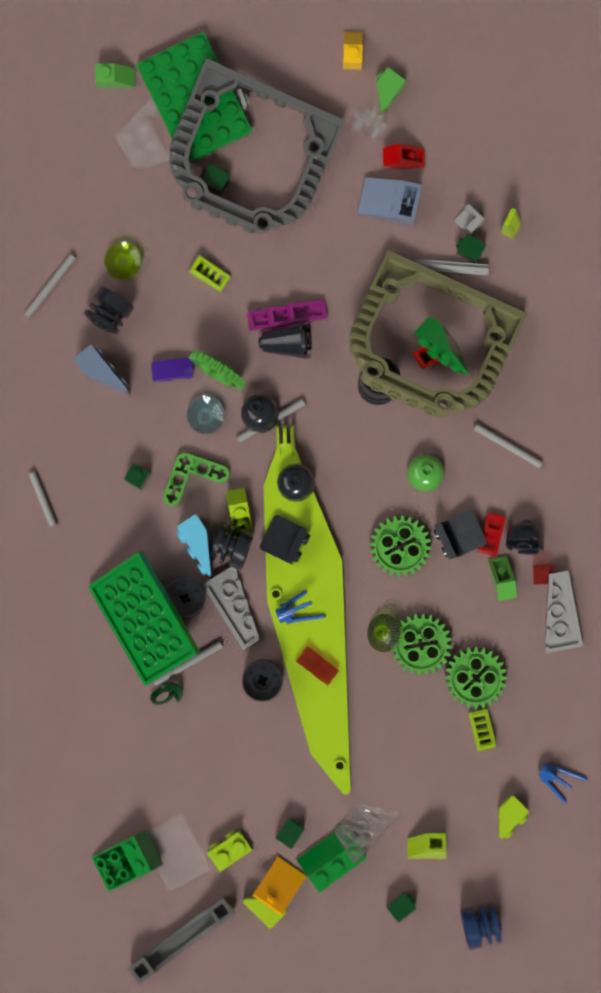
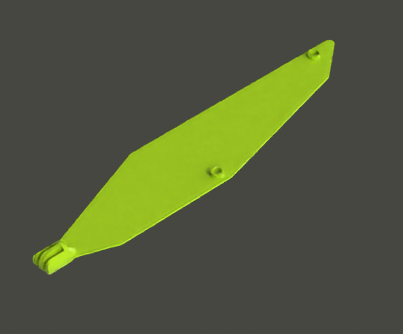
(320, 573)

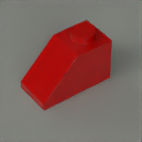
(403, 156)

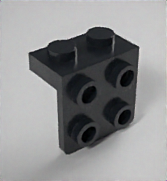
(460, 534)
(285, 540)

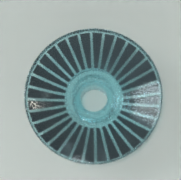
(205, 405)

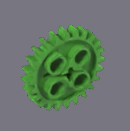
(218, 370)
(392, 531)
(423, 662)
(463, 664)

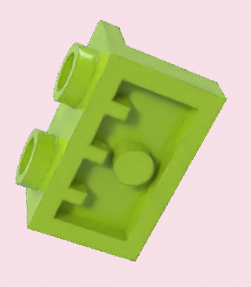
(229, 850)

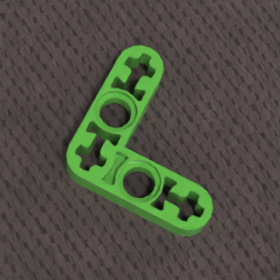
(191, 468)

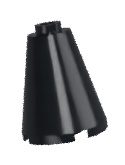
(289, 340)

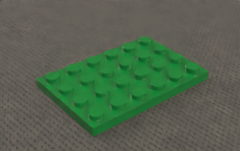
(170, 83)
(143, 618)

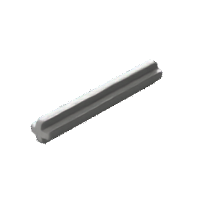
(455, 267)

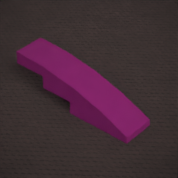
(286, 315)

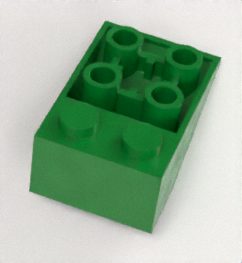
(440, 345)
(127, 860)

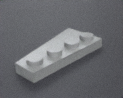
(229, 600)
(561, 619)

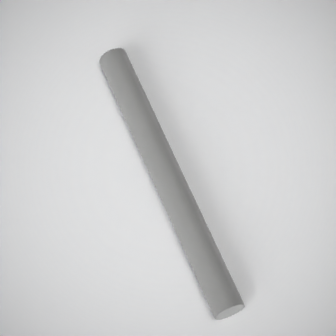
(49, 286)
(283, 413)
(507, 445)
(203, 654)

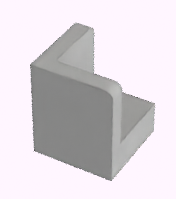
(469, 220)

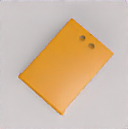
(279, 885)

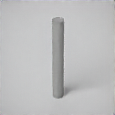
(42, 499)

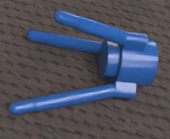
(286, 612)
(549, 772)

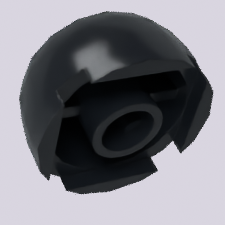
(259, 413)
(295, 482)
(525, 537)

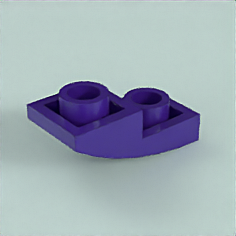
(172, 369)

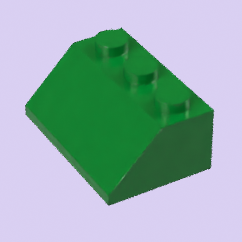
(327, 862)

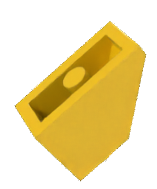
(352, 50)

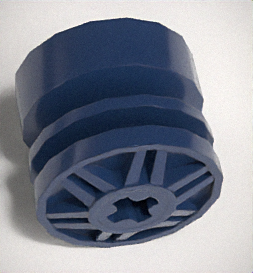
(481, 925)

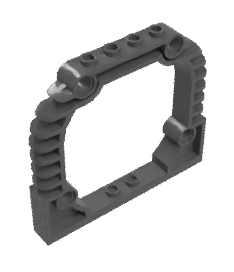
(320, 126)

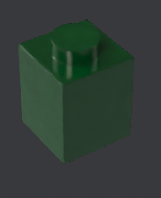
(215, 179)
(470, 248)
(137, 476)
(290, 832)
(401, 906)

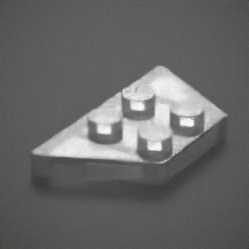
(362, 828)

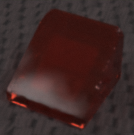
(541, 573)

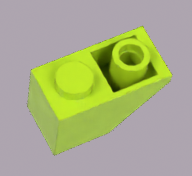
(239, 509)
(509, 815)
(427, 846)

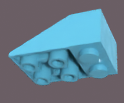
(197, 538)

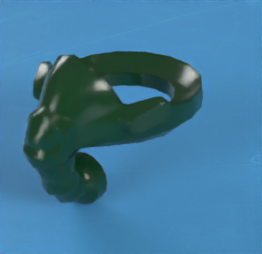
(171, 688)

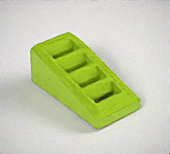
(511, 224)
(192, 270)
(479, 747)

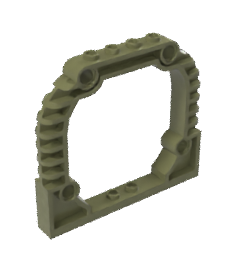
(401, 273)

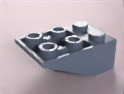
(390, 200)
(95, 369)

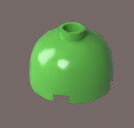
(425, 473)

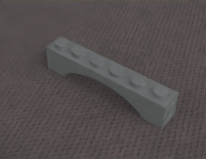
(181, 939)

